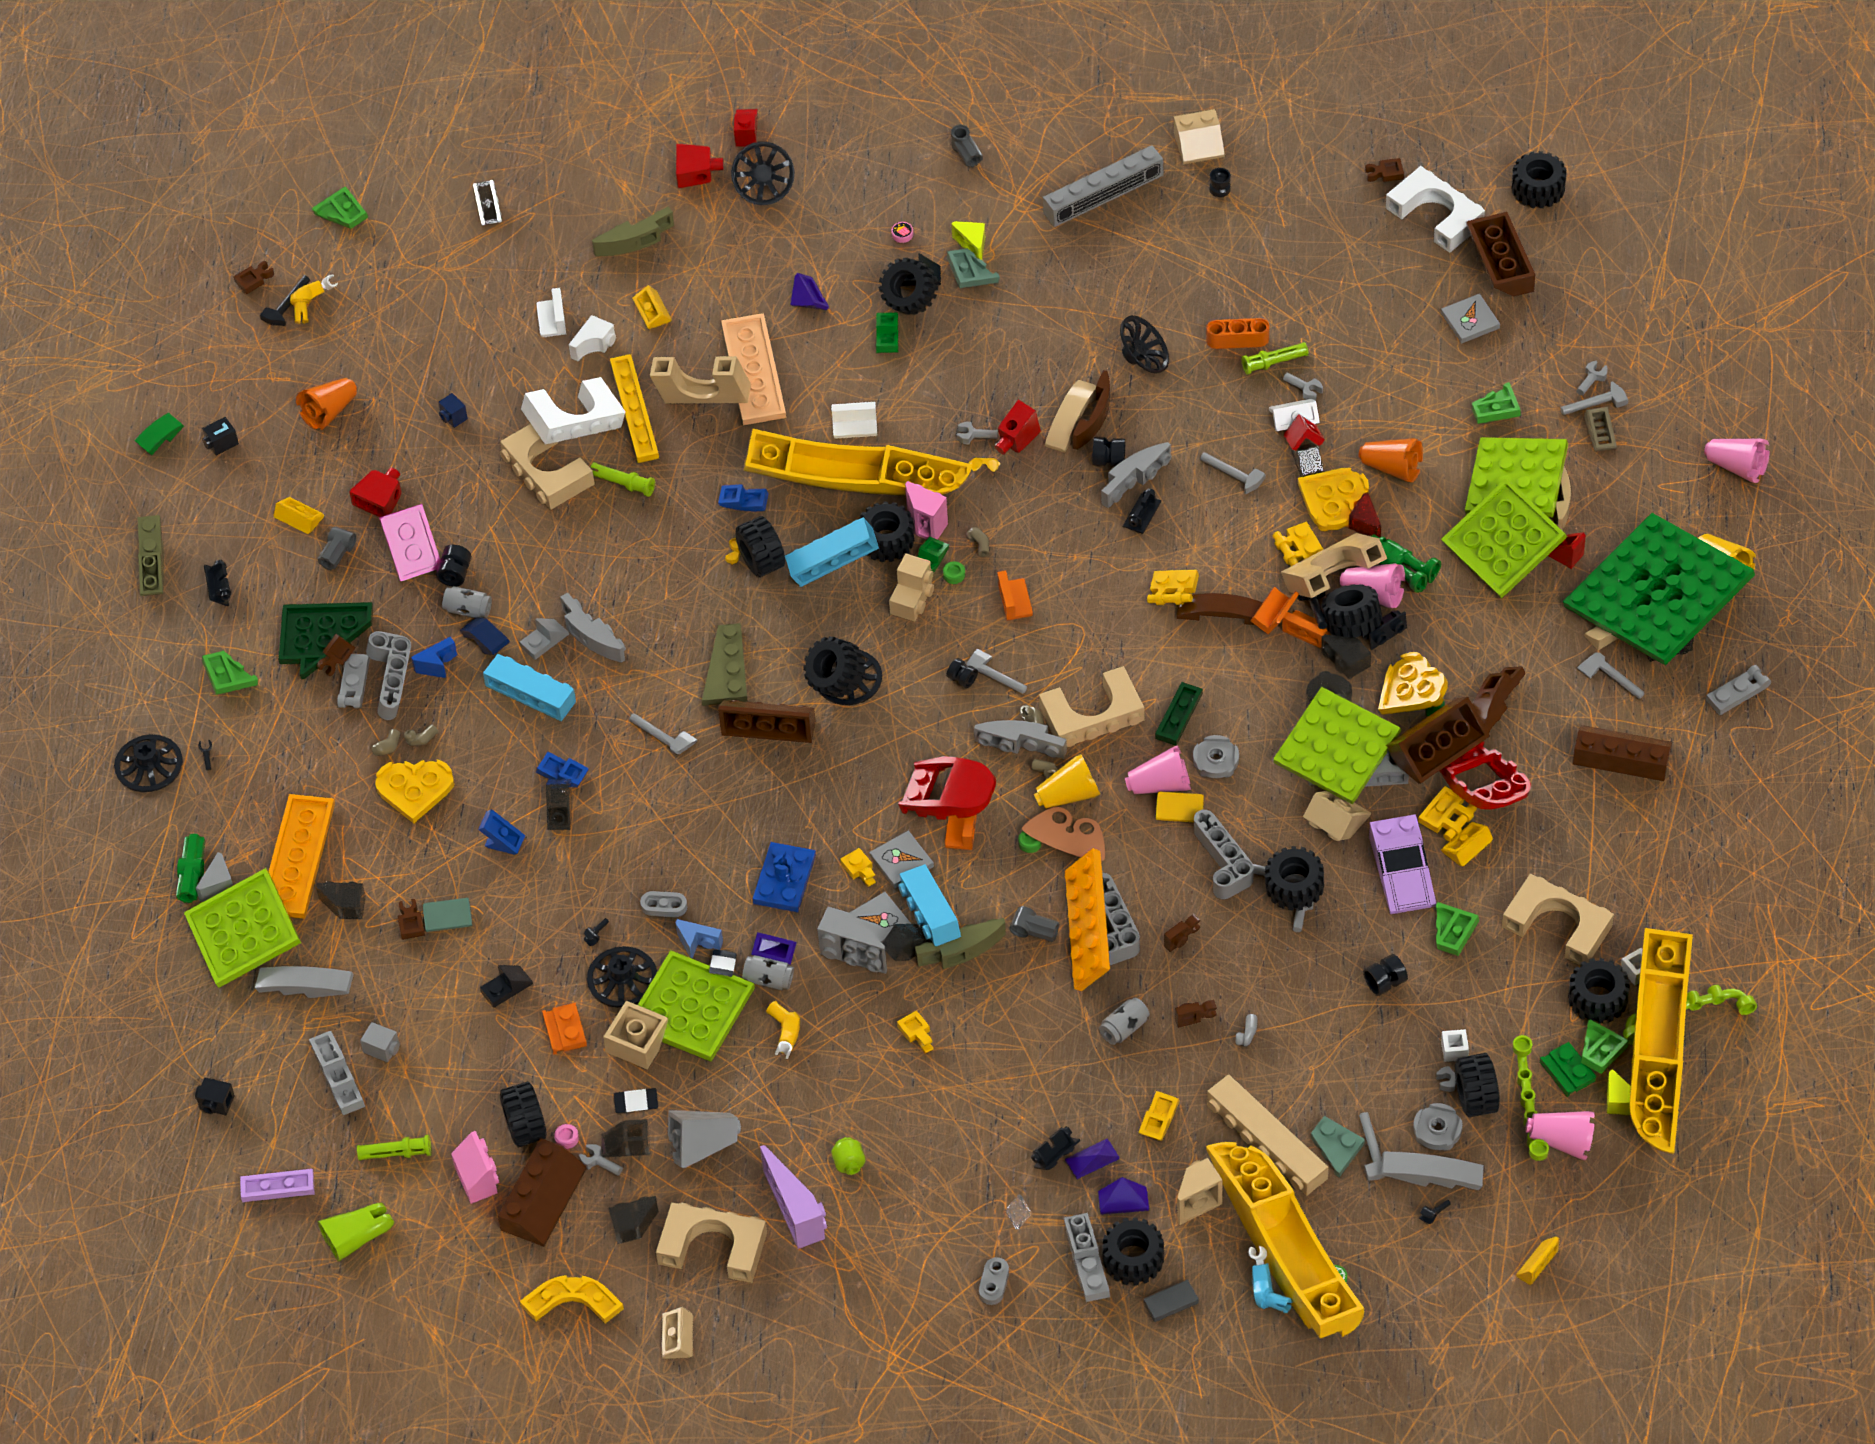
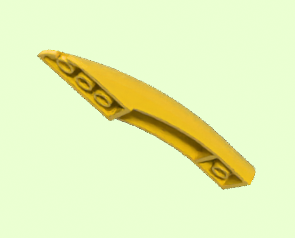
(851, 467)
(1660, 1037)
(1293, 1251)

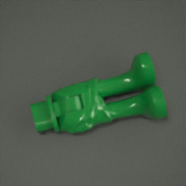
(1424, 572)

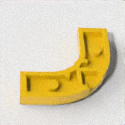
(568, 1289)

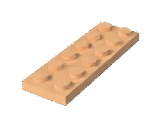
(750, 342)

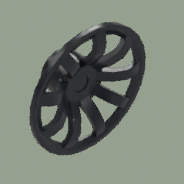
(762, 173)
(1139, 350)
(868, 692)
(147, 758)
(620, 972)

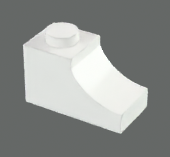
(592, 337)

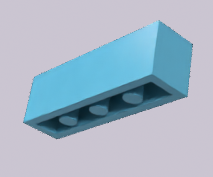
(831, 552)
(529, 687)
(929, 905)

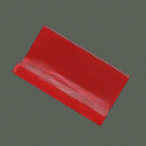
(1301, 429)

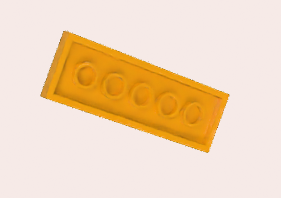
(300, 850)
(1087, 920)

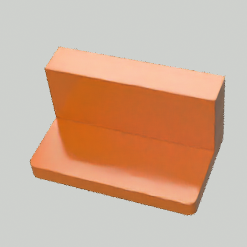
(1014, 597)
(1273, 610)
(1303, 627)
(960, 832)

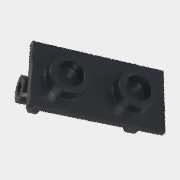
(1142, 511)
(217, 584)
(1392, 624)
(1047, 1156)

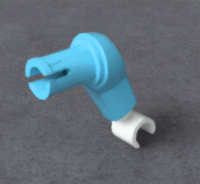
(1262, 1284)

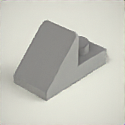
(546, 635)

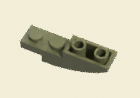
(629, 238)
(150, 555)
(972, 943)

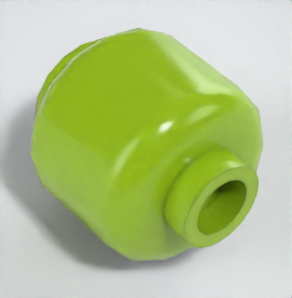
(848, 1155)

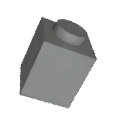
(380, 1042)

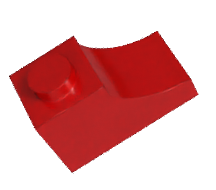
(745, 127)

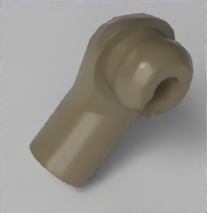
(1031, 714)
(388, 745)

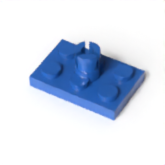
(784, 877)

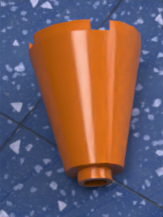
(325, 402)
(1394, 457)

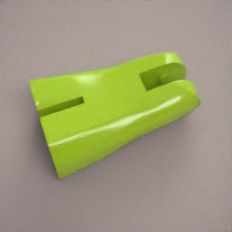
(353, 1229)

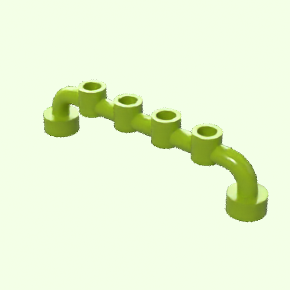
(1745, 1005)
(1522, 1048)

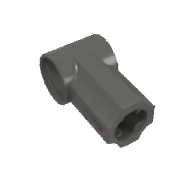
(965, 146)
(338, 543)
(1027, 923)

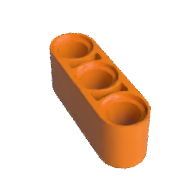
(1237, 333)

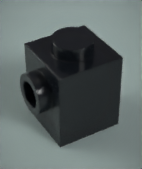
(214, 1096)

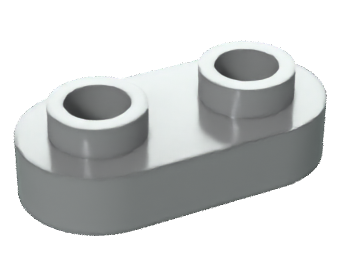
(664, 904)
(995, 1279)

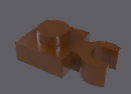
(1387, 170)
(253, 278)
(337, 652)
(410, 921)
(1178, 935)
(1193, 1012)

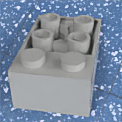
(848, 940)

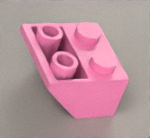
(927, 510)
(475, 1168)

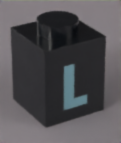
(219, 436)

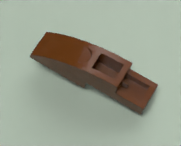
(1494, 691)

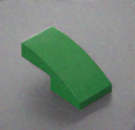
(887, 332)
(154, 435)
(934, 551)

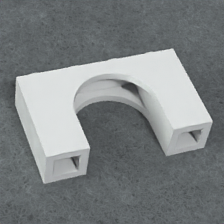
(1425, 187)
(556, 425)

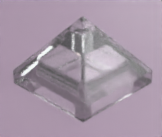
(1018, 1212)

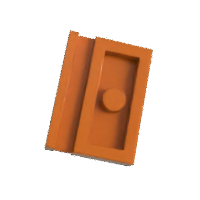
(564, 1028)

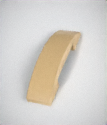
(1069, 414)
(1562, 507)

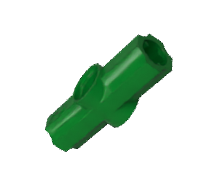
(190, 868)

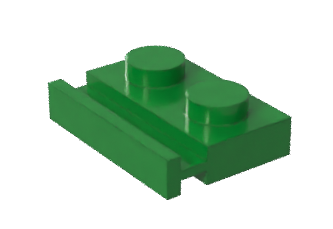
(1567, 1070)

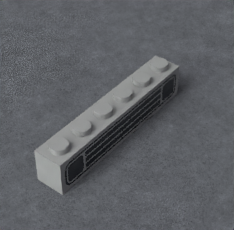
(1103, 186)

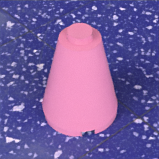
(1740, 456)
(1383, 578)
(1160, 774)
(1563, 1131)

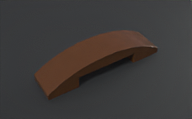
(1088, 429)
(1219, 606)

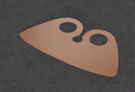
(1055, 835)

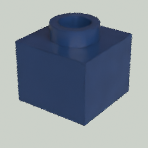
(452, 410)

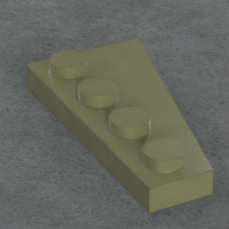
(726, 669)

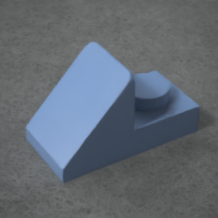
(695, 934)

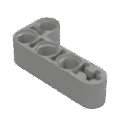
(389, 652)
(1207, 830)
(1119, 934)

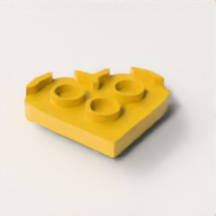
(1332, 496)
(1412, 685)
(414, 787)

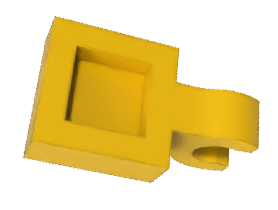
(858, 865)
(916, 1028)

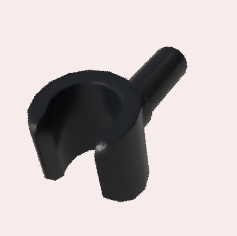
(206, 754)
(591, 935)
(1429, 1215)

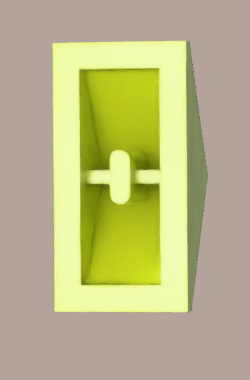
(970, 236)
(1617, 1095)

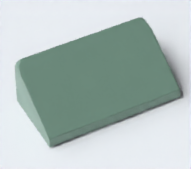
(447, 914)

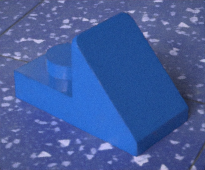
(431, 659)
(500, 833)

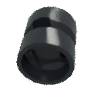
(1108, 451)
(453, 565)
(1383, 975)

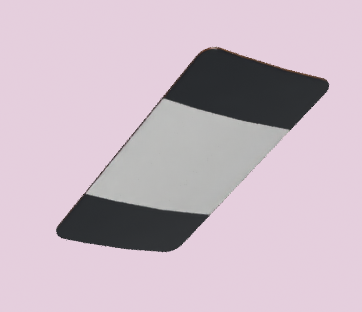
(722, 963)
(635, 1100)

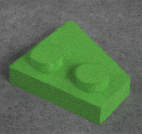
(341, 209)
(1496, 406)
(226, 673)
(1453, 928)
(1601, 1047)

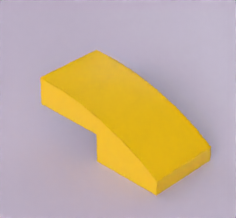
(1159, 1116)

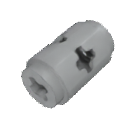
(456, 600)
(779, 973)
(1124, 1021)

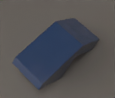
(485, 634)

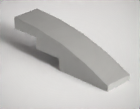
(308, 980)
(337, 1073)
(1434, 1169)

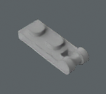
(353, 681)
(1738, 690)

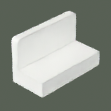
(551, 315)
(1286, 413)
(854, 420)

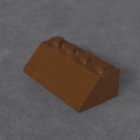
(1502, 254)
(767, 721)
(1438, 739)
(1622, 753)
(541, 1193)

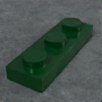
(1178, 713)

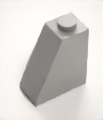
(700, 1134)

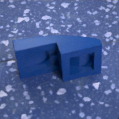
(740, 499)
(557, 768)

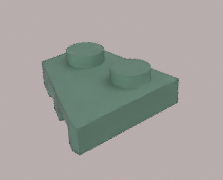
(969, 269)
(1337, 1144)

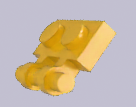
(1302, 539)
(1173, 586)
(1440, 811)

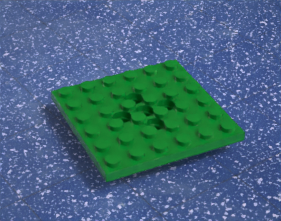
(1659, 588)

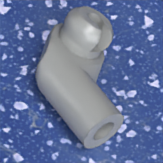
(1250, 1030)

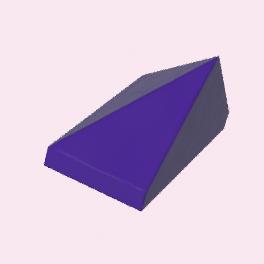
(807, 293)
(774, 948)
(1092, 1158)
(1123, 1197)

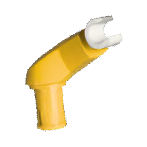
(305, 294)
(789, 1027)

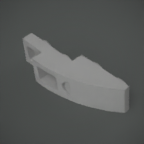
(1138, 468)
(591, 633)
(1013, 734)
(1086, 1257)

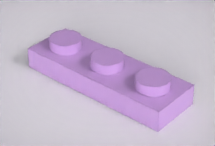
(277, 1185)

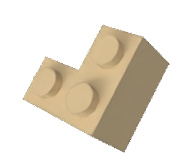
(913, 587)

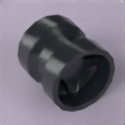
(1220, 182)
(962, 673)

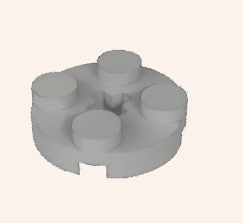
(1216, 768)
(1437, 1139)

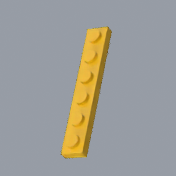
(635, 408)

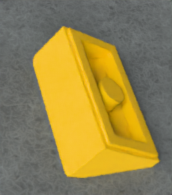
(651, 307)
(297, 515)
(1178, 806)
(1468, 843)
(1538, 1260)

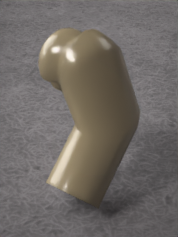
(982, 540)
(420, 738)
(1046, 767)

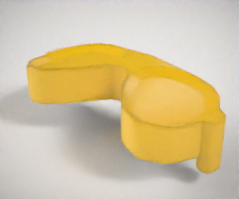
(991, 463)
(733, 557)

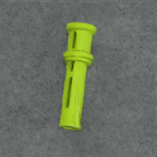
(1265, 359)
(630, 481)
(406, 1147)

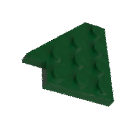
(310, 628)

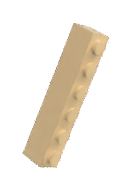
(1267, 1134)

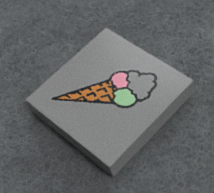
(1470, 318)
(900, 856)
(879, 916)

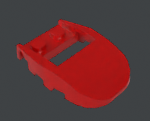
(965, 792)
(1501, 793)

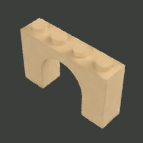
(675, 386)
(550, 486)
(1310, 574)
(1124, 710)
(1541, 896)
(688, 1222)

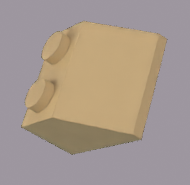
(1198, 136)
(1335, 815)
(635, 1035)
(1199, 1191)

